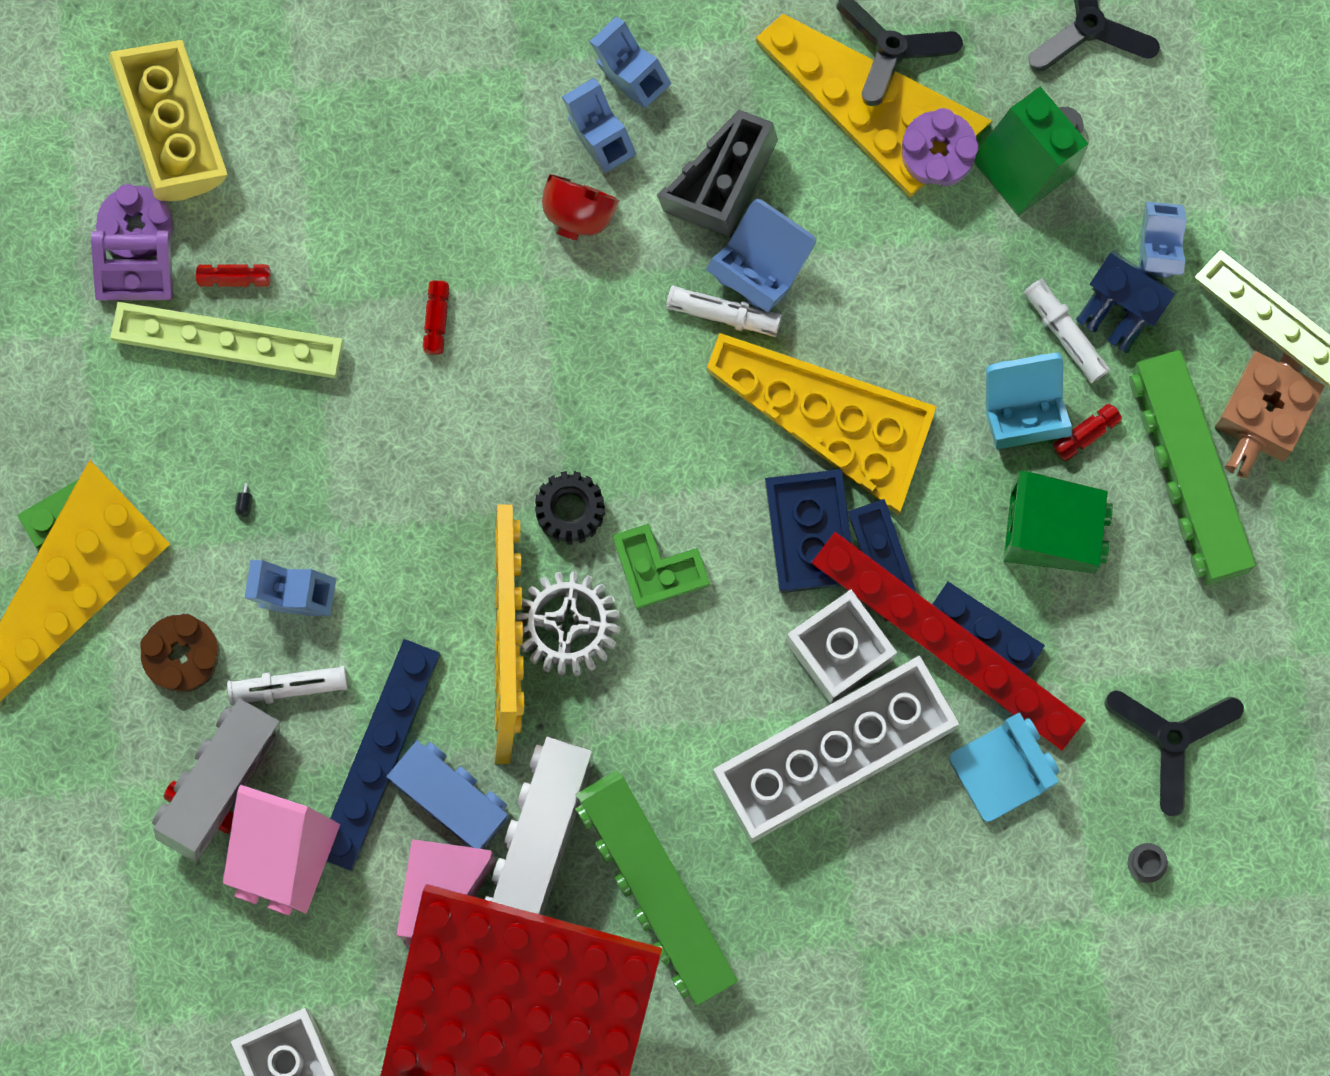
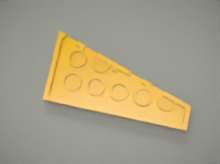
(835, 81)
(841, 419)
(80, 567)
(508, 635)

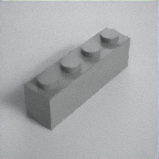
(212, 785)

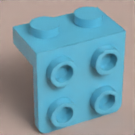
(1026, 401)
(1004, 768)

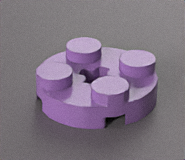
(941, 127)
(126, 204)

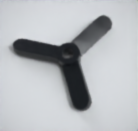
(1105, 31)
(892, 48)
(1173, 756)

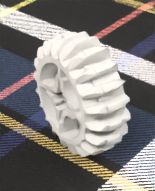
(585, 626)

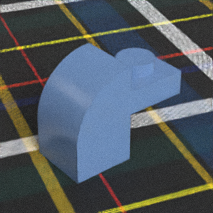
(628, 65)
(597, 126)
(1162, 239)
(290, 589)

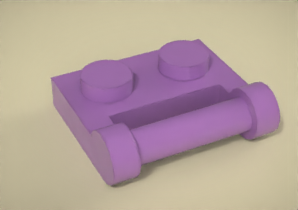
(132, 277)

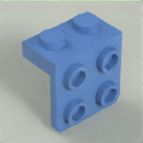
(763, 256)

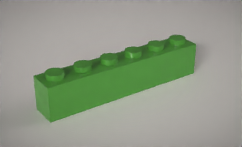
(1192, 468)
(656, 888)

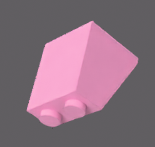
(277, 850)
(442, 866)

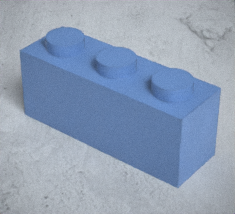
(449, 795)

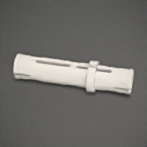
(717, 309)
(1062, 325)
(334, 680)

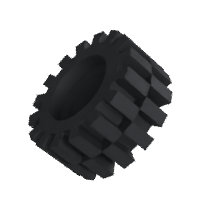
(575, 485)

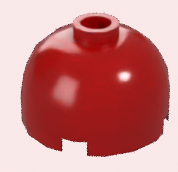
(576, 207)

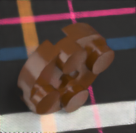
(158, 646)

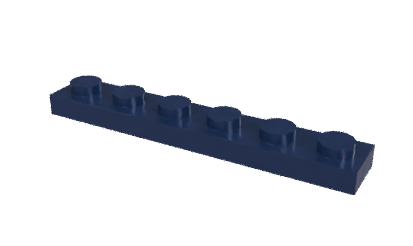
(380, 750)

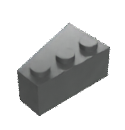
(723, 176)

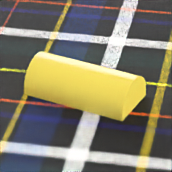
(168, 120)

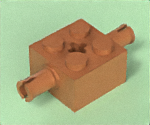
(1255, 426)

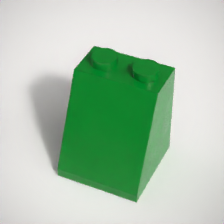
(1031, 151)
(1056, 524)

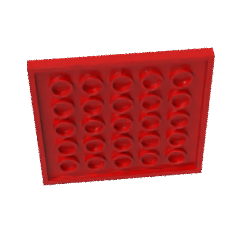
(516, 994)

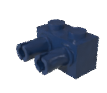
(1134, 289)

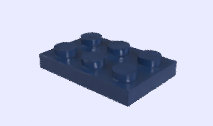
(802, 519)

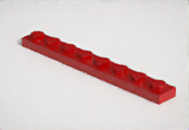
(948, 640)

